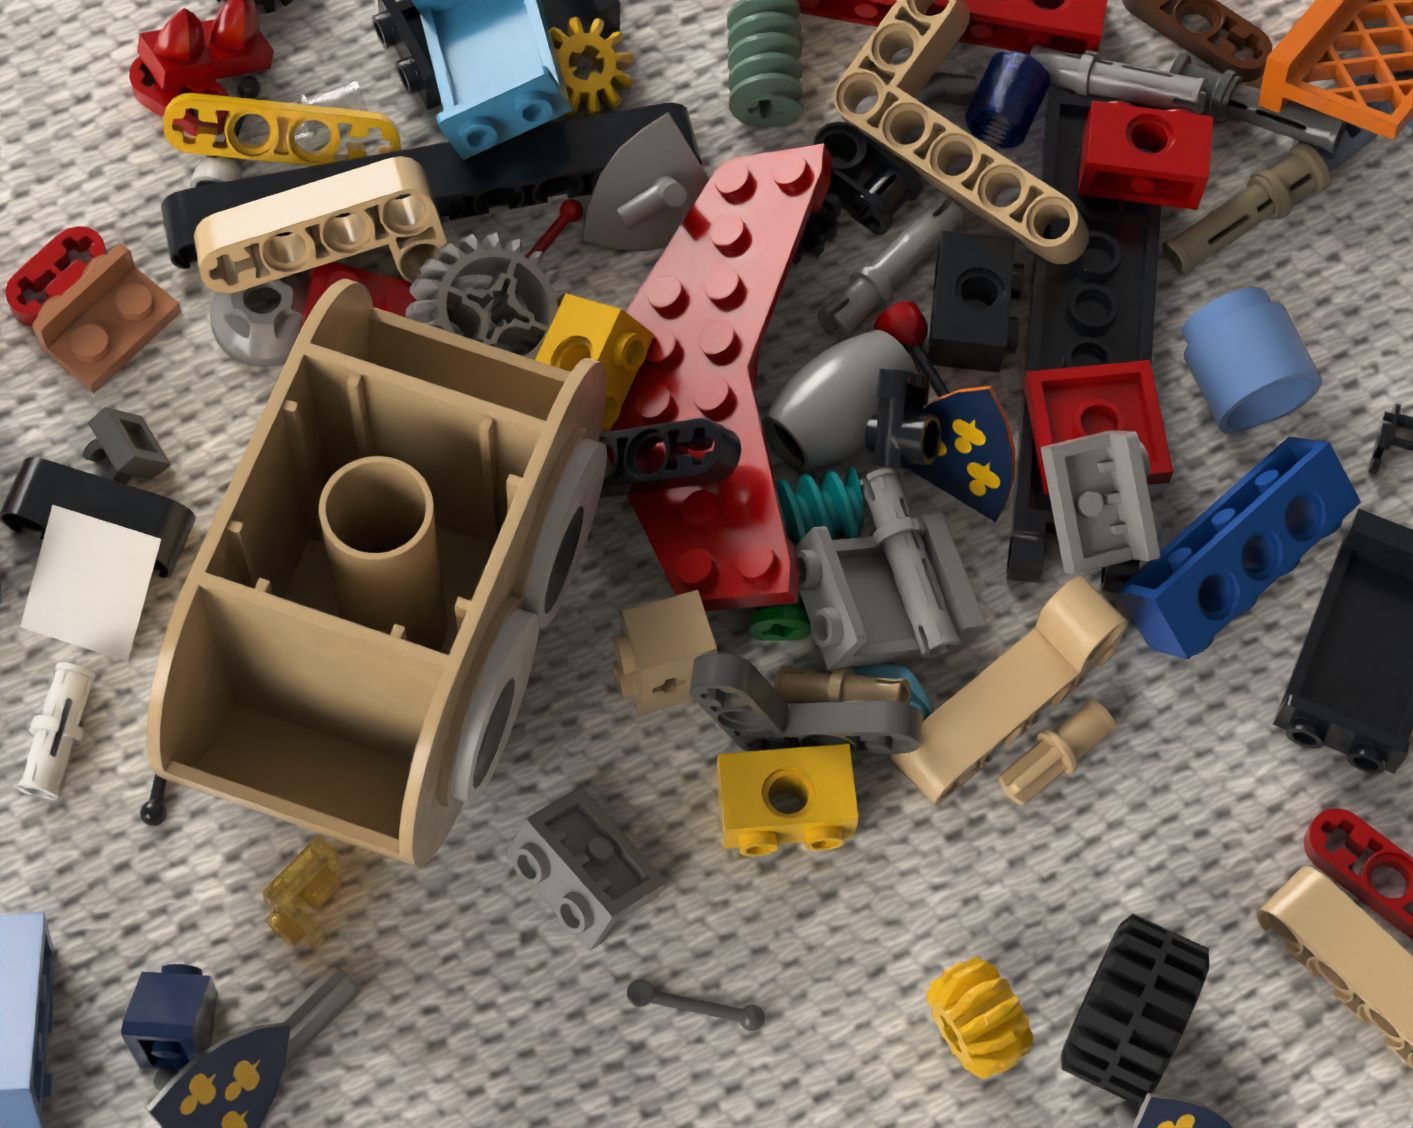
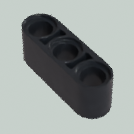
(48, 483)

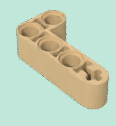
(241, 243)
(1002, 701)

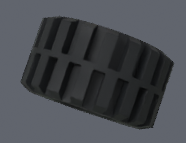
(1135, 1009)

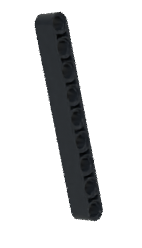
(515, 173)

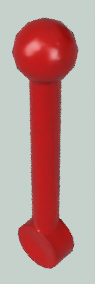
(570, 211)

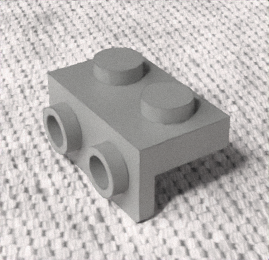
(1101, 500)

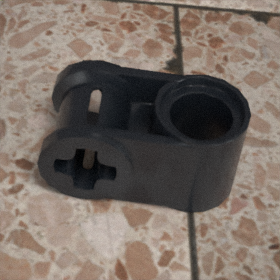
(872, 180)

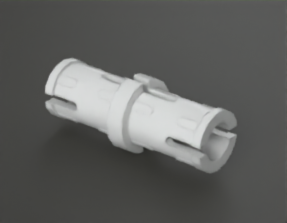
(59, 724)

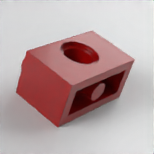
(1120, 171)

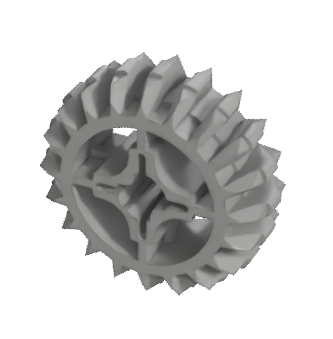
(510, 272)

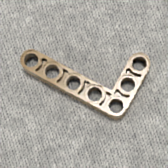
(942, 140)
(1349, 950)

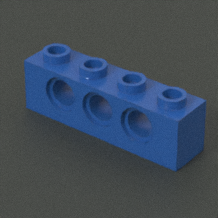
(1239, 547)

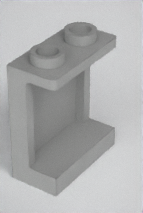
(857, 604)

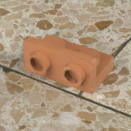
(103, 318)

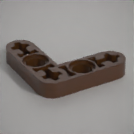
(1165, 18)

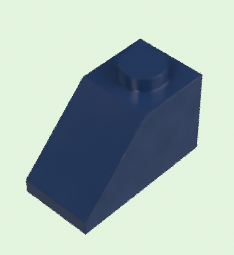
(170, 1016)

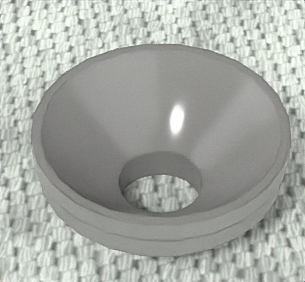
(256, 337)

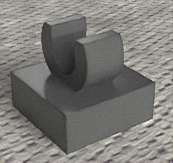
(127, 444)

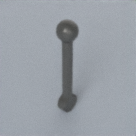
(641, 994)

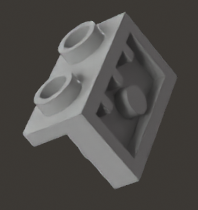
(583, 866)

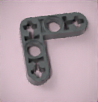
(762, 720)

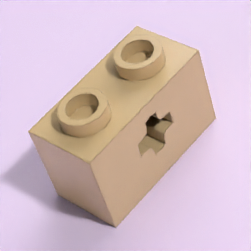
(659, 650)

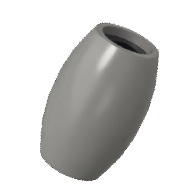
(830, 400)

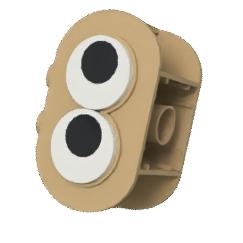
(379, 579)

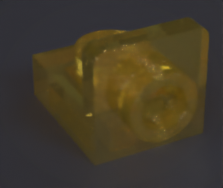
(305, 881)

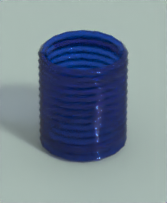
(1011, 88)

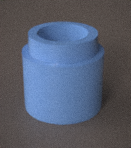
(1248, 360)

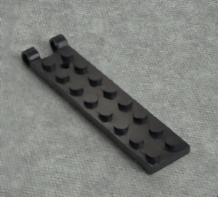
(1081, 315)

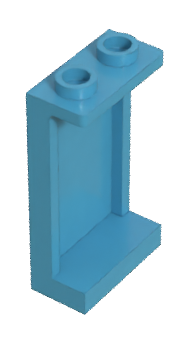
(492, 69)

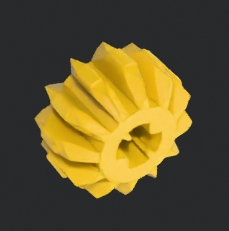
(601, 52)
(980, 1017)

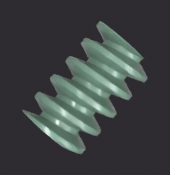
(765, 62)

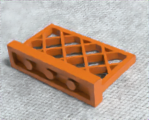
(1311, 55)

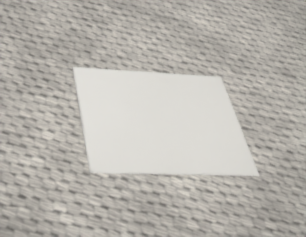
(90, 583)

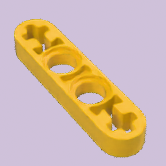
(283, 122)

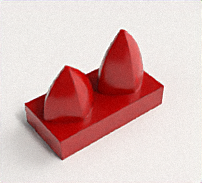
(206, 50)

